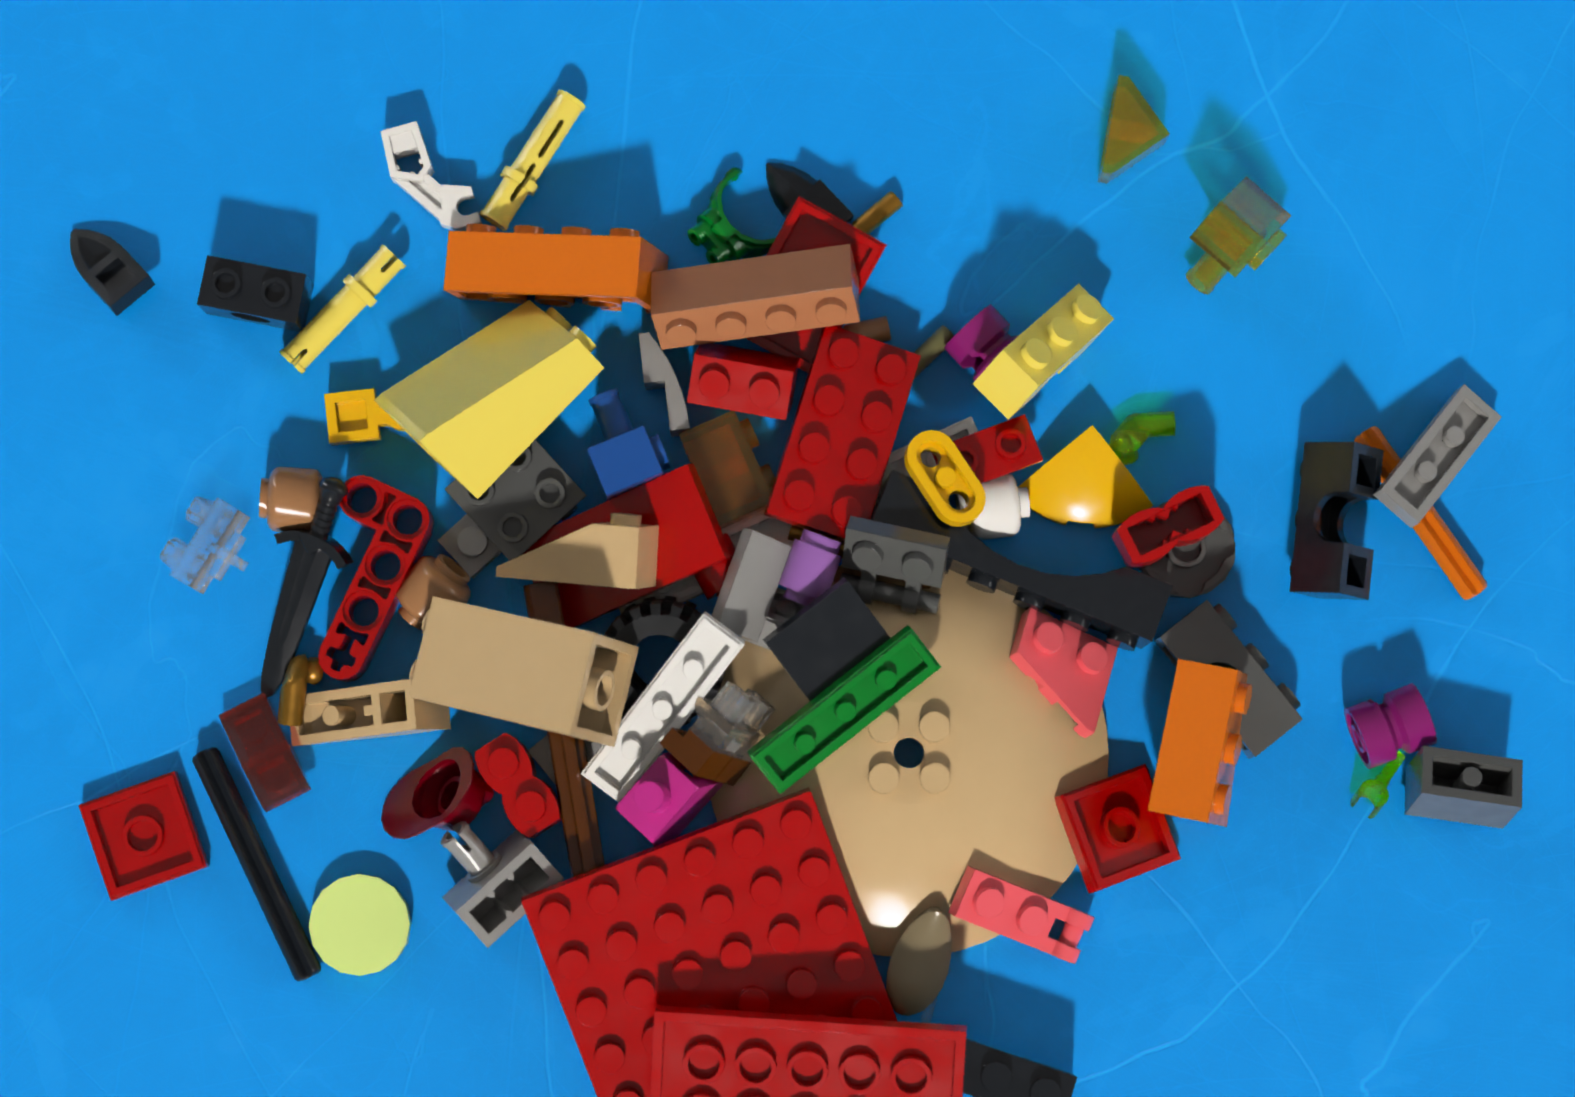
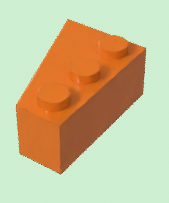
(1200, 743)

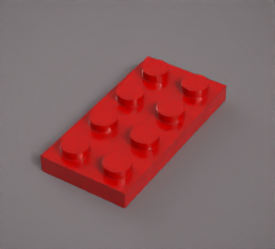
(842, 432)

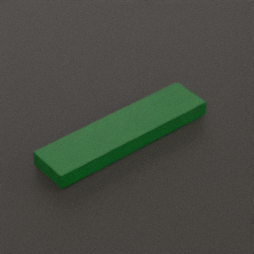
(843, 709)

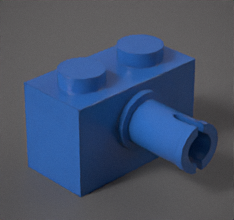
(627, 454)

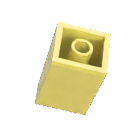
(493, 393)

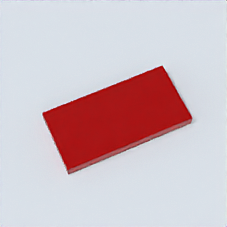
(686, 541)

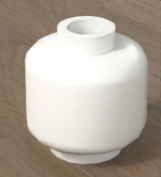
(1002, 509)

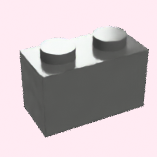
(1463, 787)

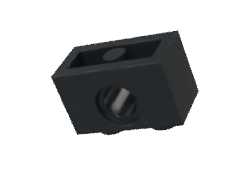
(255, 293)

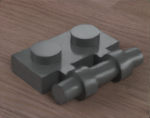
(899, 554)

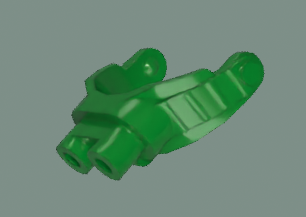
(719, 236)

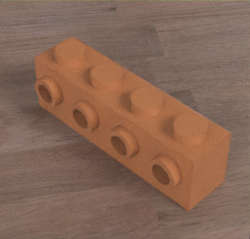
(755, 297)

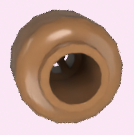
(289, 498)
(429, 578)

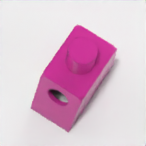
(666, 800)

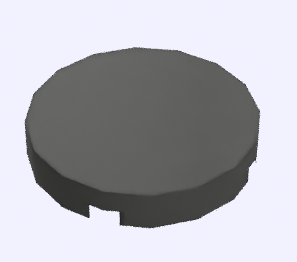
(1196, 567)

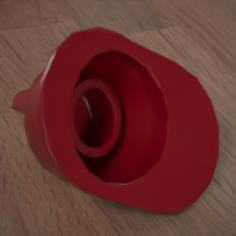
(436, 796)

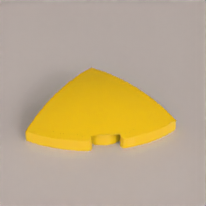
(1085, 485)

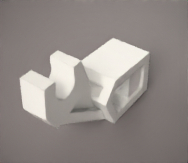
(437, 199)

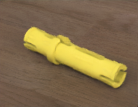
(532, 160)
(342, 308)

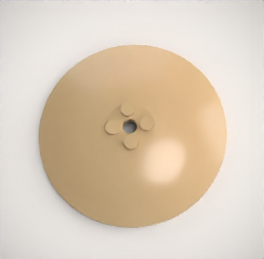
(983, 781)

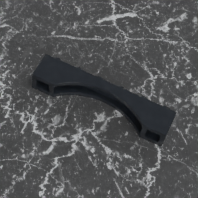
(1117, 602)

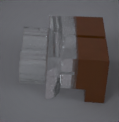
(721, 735)

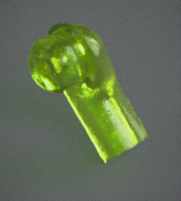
(1135, 431)

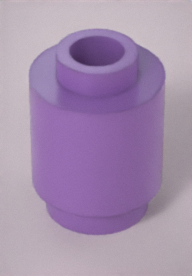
(810, 567)

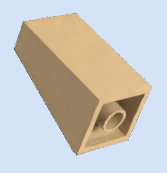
(523, 670)

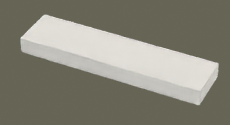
(664, 705)

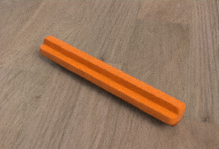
(1433, 529)

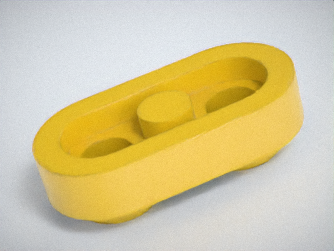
(947, 478)

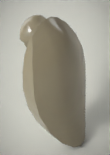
(919, 963)

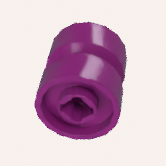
(980, 340)
(1393, 725)

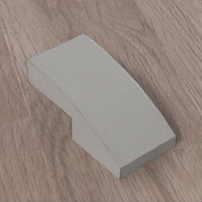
(660, 374)

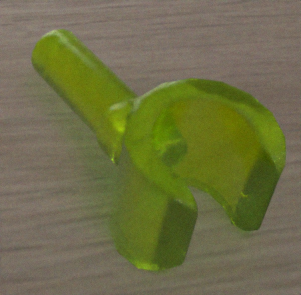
(1376, 789)

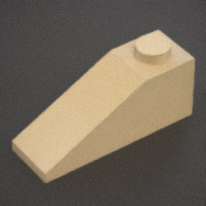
(599, 554)
(367, 714)

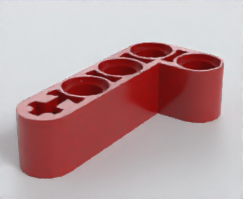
(365, 583)

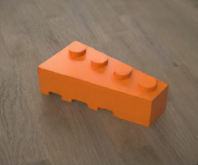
(552, 266)

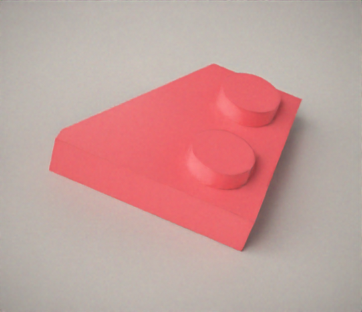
(1065, 665)

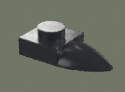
(789, 183)
(108, 269)

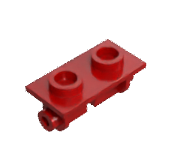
(999, 449)

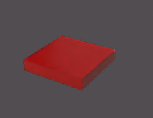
(1114, 830)
(143, 835)

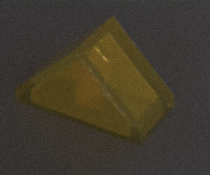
(1131, 131)

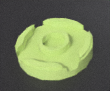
(360, 924)

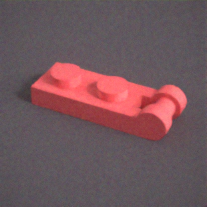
(1019, 914)

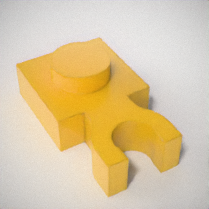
(355, 417)

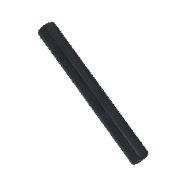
(256, 864)

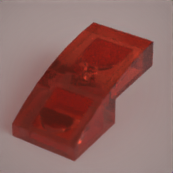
(264, 752)

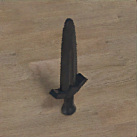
(303, 582)

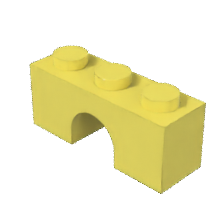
(1043, 351)

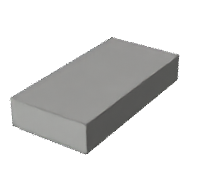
(751, 584)

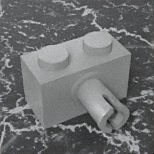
(496, 880)

